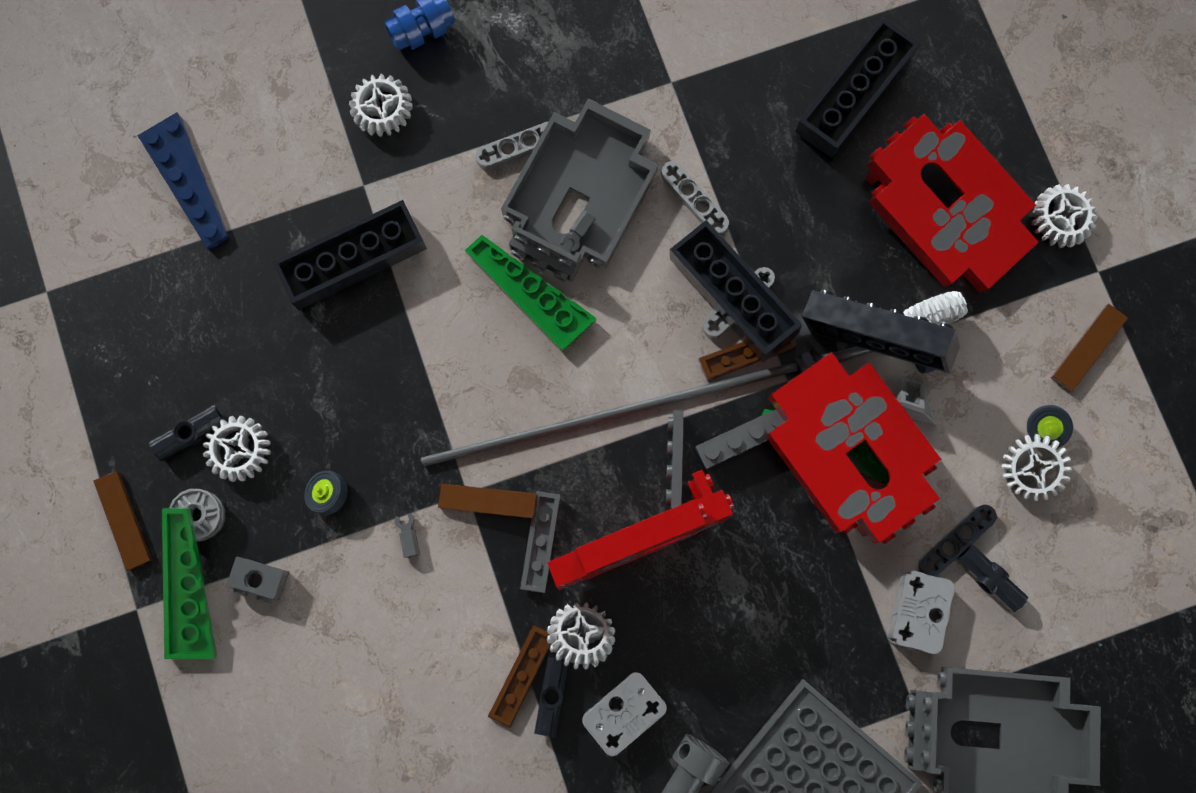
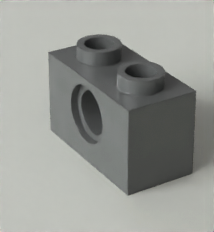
(272, 579)

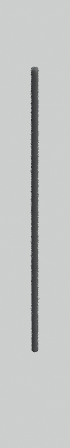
(628, 409)

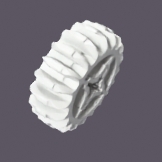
(362, 107)
(1071, 205)
(941, 308)
(232, 457)
(1047, 464)
(598, 630)

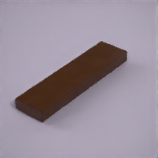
(1089, 347)
(734, 359)
(488, 501)
(122, 521)
(521, 677)

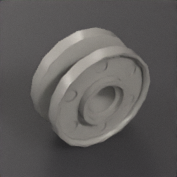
(211, 508)

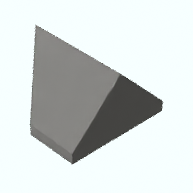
(914, 400)

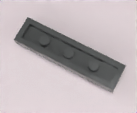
(738, 439)
(675, 450)
(540, 543)

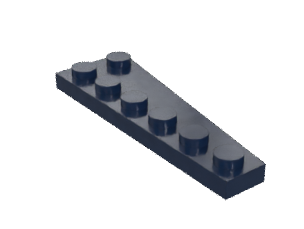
(179, 166)

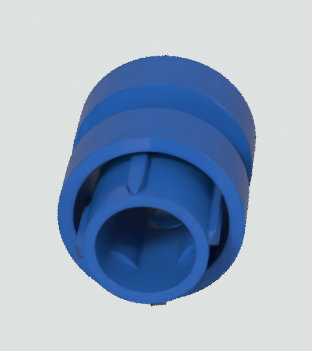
(409, 28)

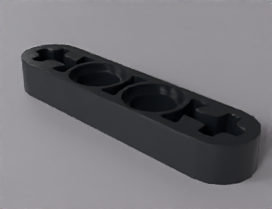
(957, 540)

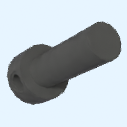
(696, 766)

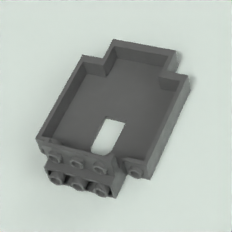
(595, 158)
(1041, 734)

